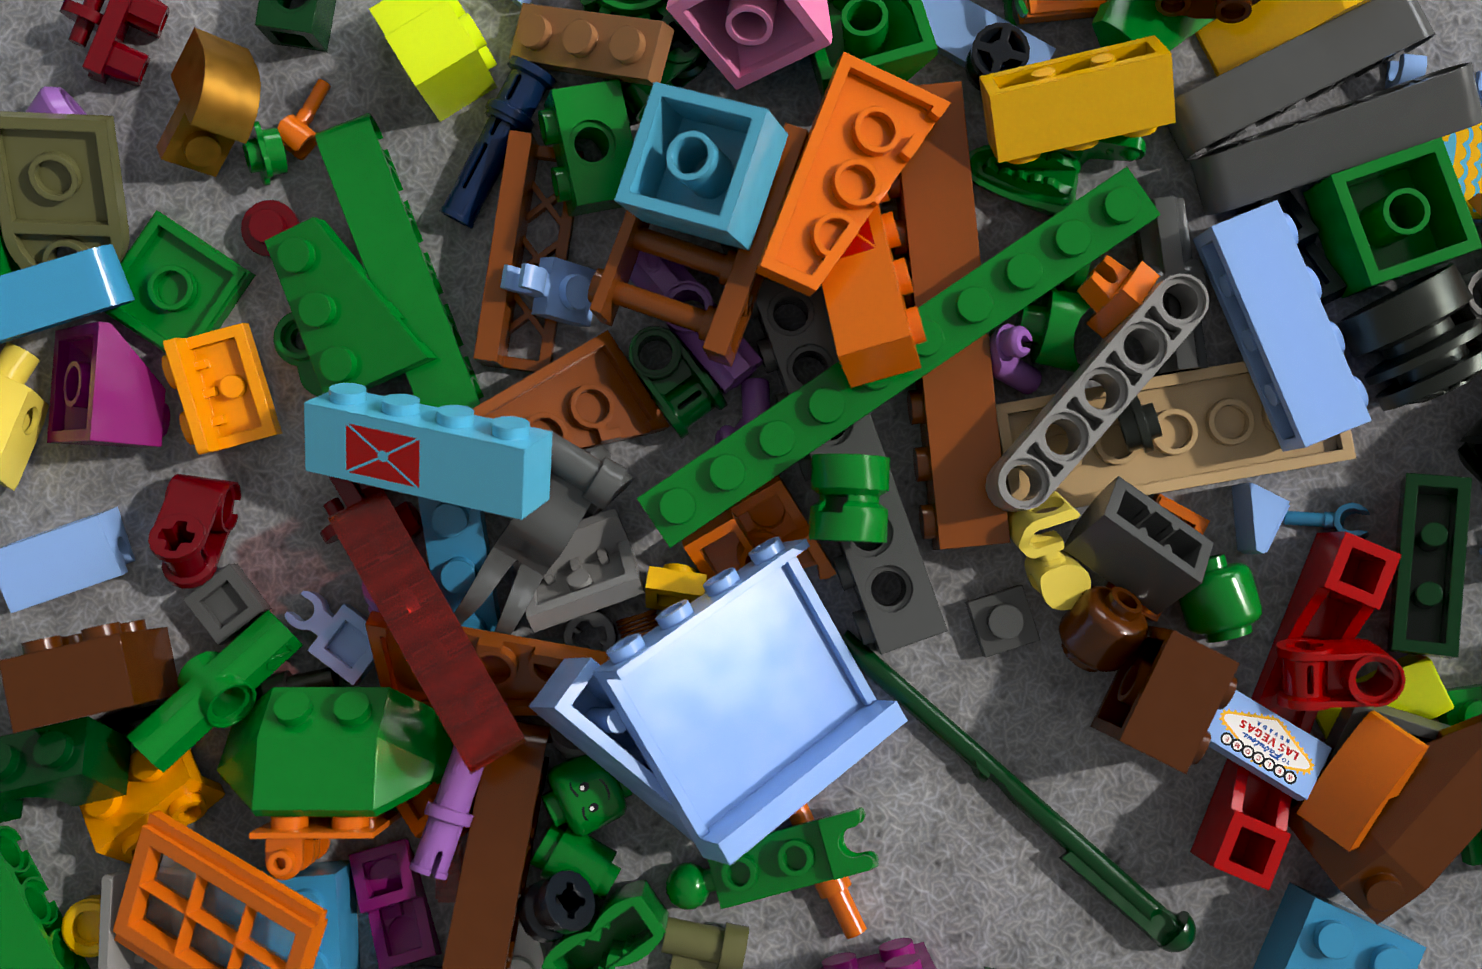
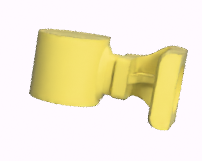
(1047, 566)

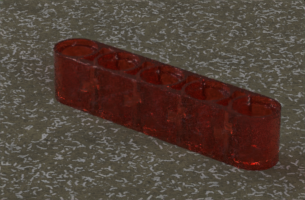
(427, 631)

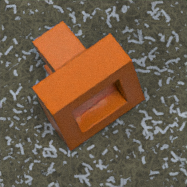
(1115, 292)

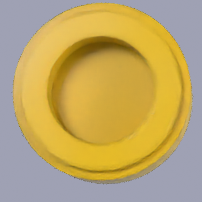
(82, 926)

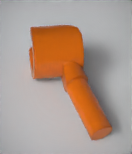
(294, 129)

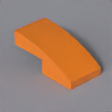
(1361, 780)

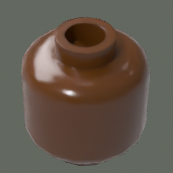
(1103, 629)

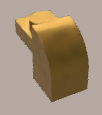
(216, 104)

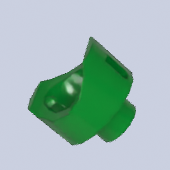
(1054, 328)

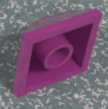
(103, 391)

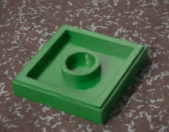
(177, 284)

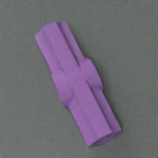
(677, 283)

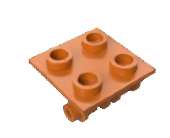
(300, 841)

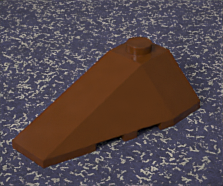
(1414, 832)

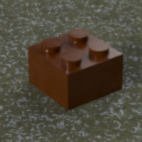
(88, 673)
(1168, 698)

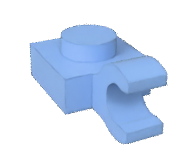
(557, 289)

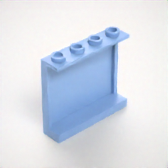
(745, 701)

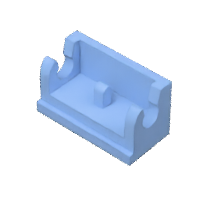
(64, 560)

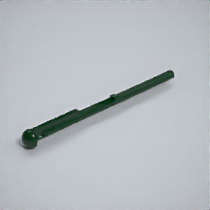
(1085, 859)

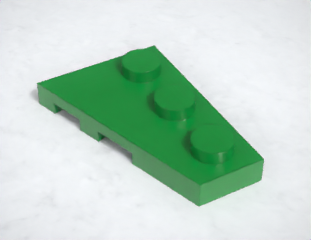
(339, 312)

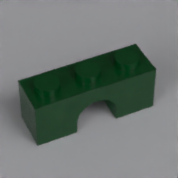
(64, 762)

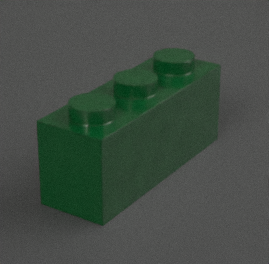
(1431, 567)

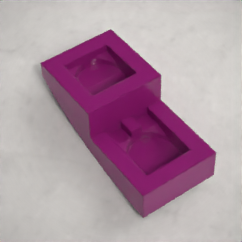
(395, 905)

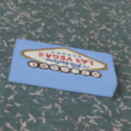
(1268, 746)

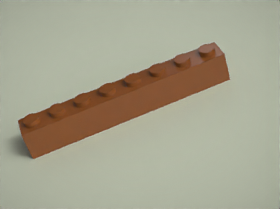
(958, 397)

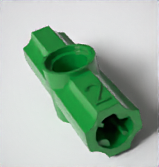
(214, 691)

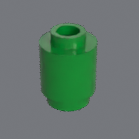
(581, 854)

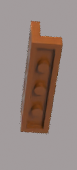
(508, 246)

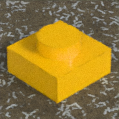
(672, 584)

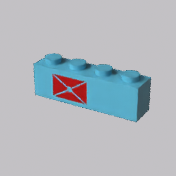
(428, 450)

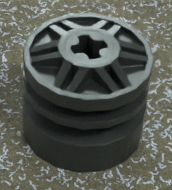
(1417, 339)

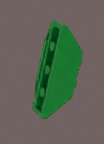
(334, 752)

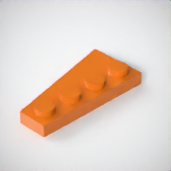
(848, 163)

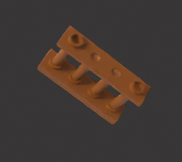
(717, 326)

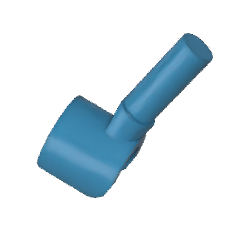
(1328, 520)

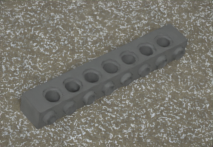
(916, 610)

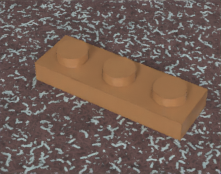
(593, 43)

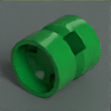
(849, 498)

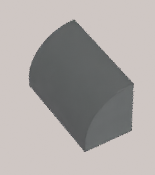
(1139, 546)

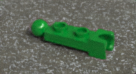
(775, 865)

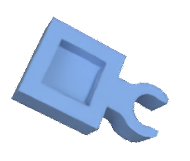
(340, 640)

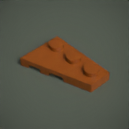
(583, 397)

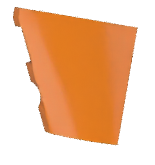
(745, 525)

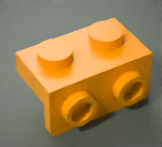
(220, 389)
(177, 792)

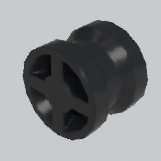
(1003, 46)
(550, 921)

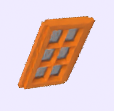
(210, 909)

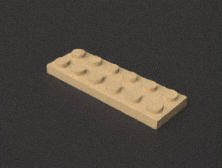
(1209, 435)

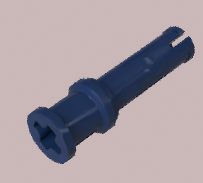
(507, 112)

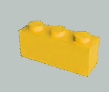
(1078, 100)

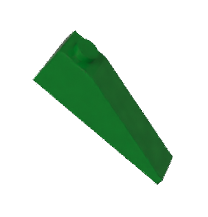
(880, 32)

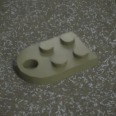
(60, 185)

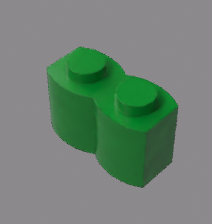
(619, 935)

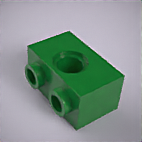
(591, 113)

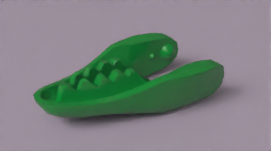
(1050, 180)

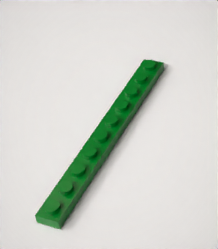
(950, 324)

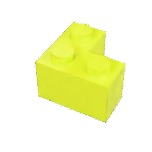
(438, 51)

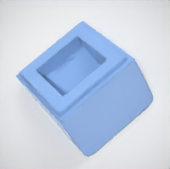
(1256, 517)

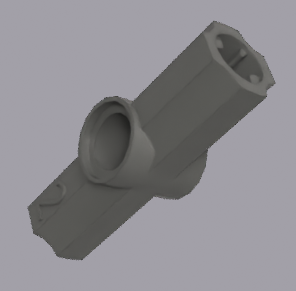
(1167, 250)

